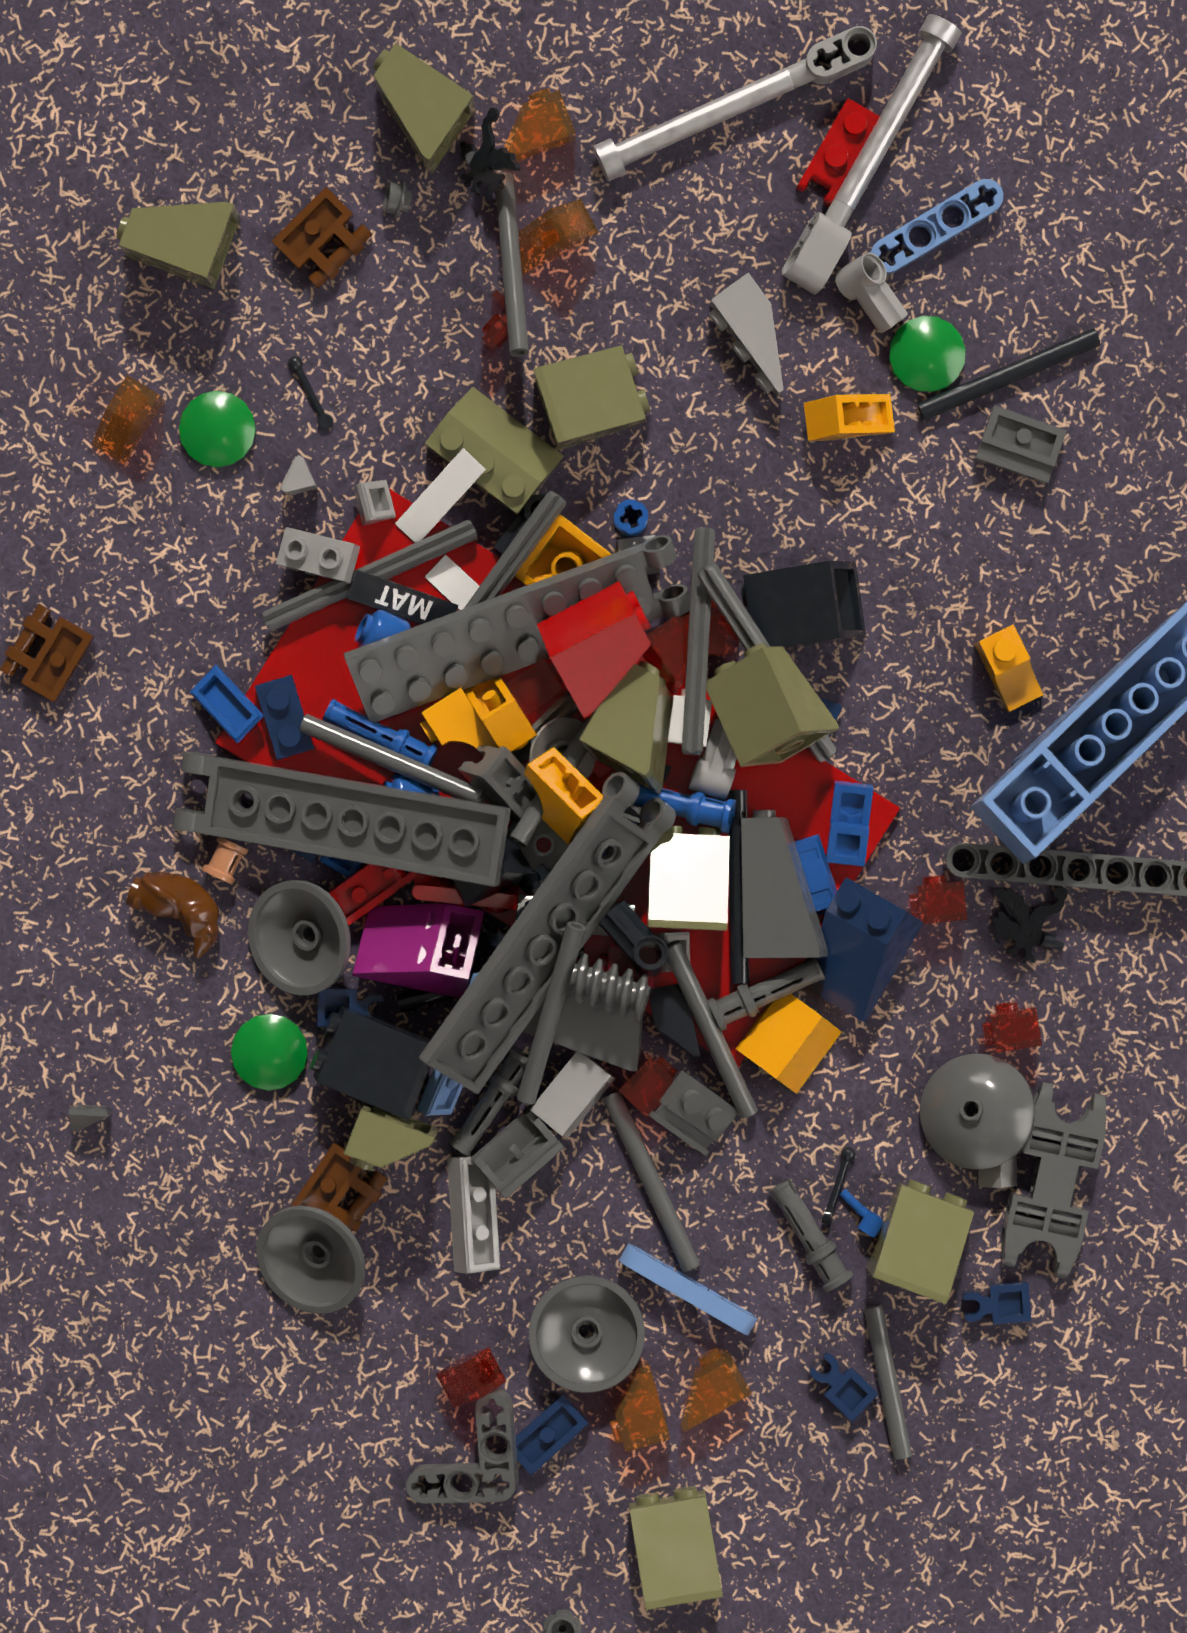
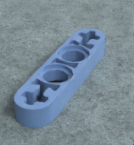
(934, 224)
(688, 1289)

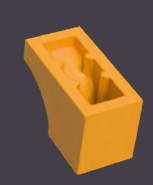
(848, 416)
(1009, 667)
(456, 721)
(564, 793)

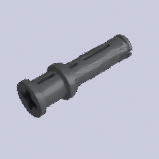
(748, 1000)
(502, 1086)
(819, 1249)

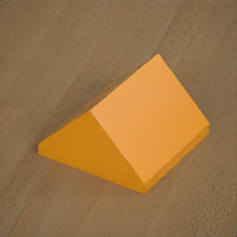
(559, 551)
(789, 1041)

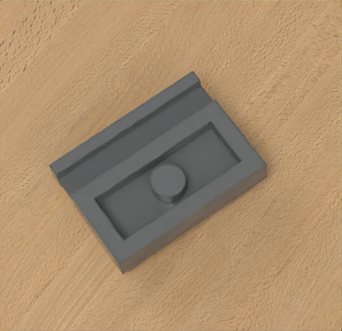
(1020, 444)
(694, 1112)

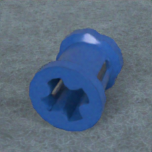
(625, 528)

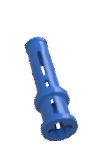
(402, 742)
(693, 807)

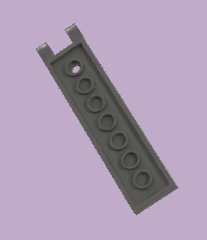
(499, 632)
(348, 819)
(522, 965)

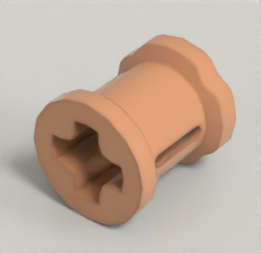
(225, 860)

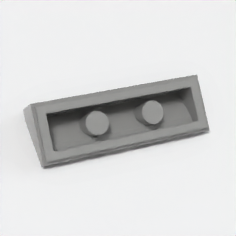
(472, 1217)

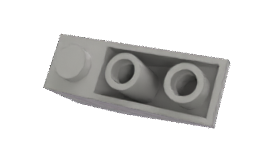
(750, 321)

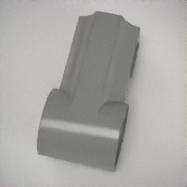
(866, 283)
(715, 768)

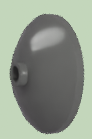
(284, 942)
(1003, 1114)
(302, 1271)
(582, 1361)

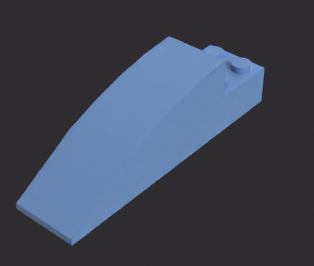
(1090, 743)

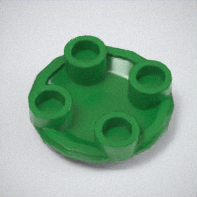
(927, 354)
(217, 429)
(269, 1052)

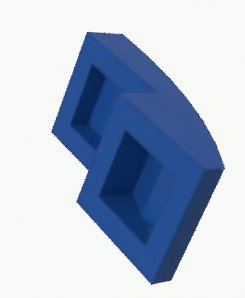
(849, 823)

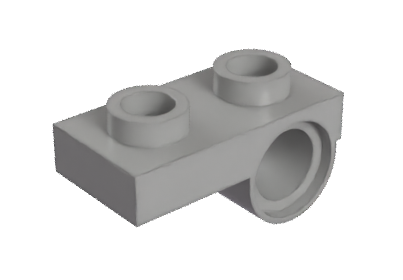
(317, 555)

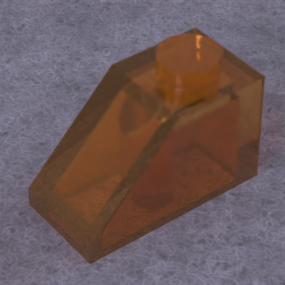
(540, 125)
(555, 234)
(126, 419)
(713, 1388)
(640, 1412)

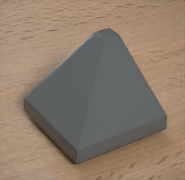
(86, 1115)

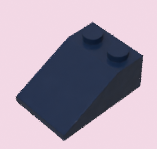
(864, 946)

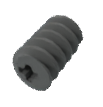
(609, 987)

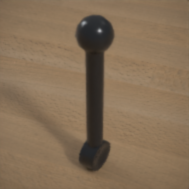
(324, 421)
(847, 1155)

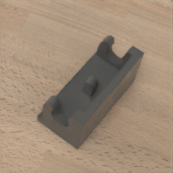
(501, 779)
(517, 1153)

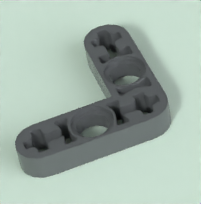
(489, 1462)

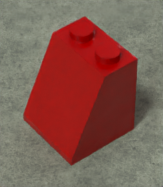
(596, 643)

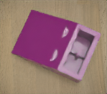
(420, 947)

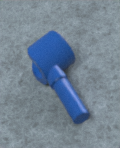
(871, 1222)

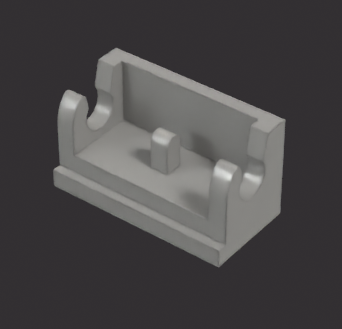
(572, 1094)

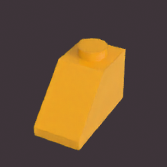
(500, 714)

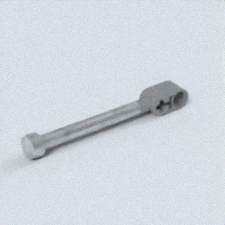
(615, 156)
(825, 235)

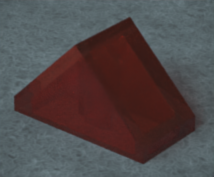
(669, 650)

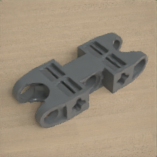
(1055, 1182)

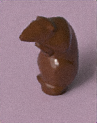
(181, 898)

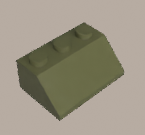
(512, 454)
(385, 1138)

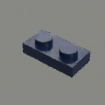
(284, 716)
(548, 1433)

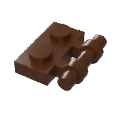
(314, 229)
(57, 657)
(332, 1181)

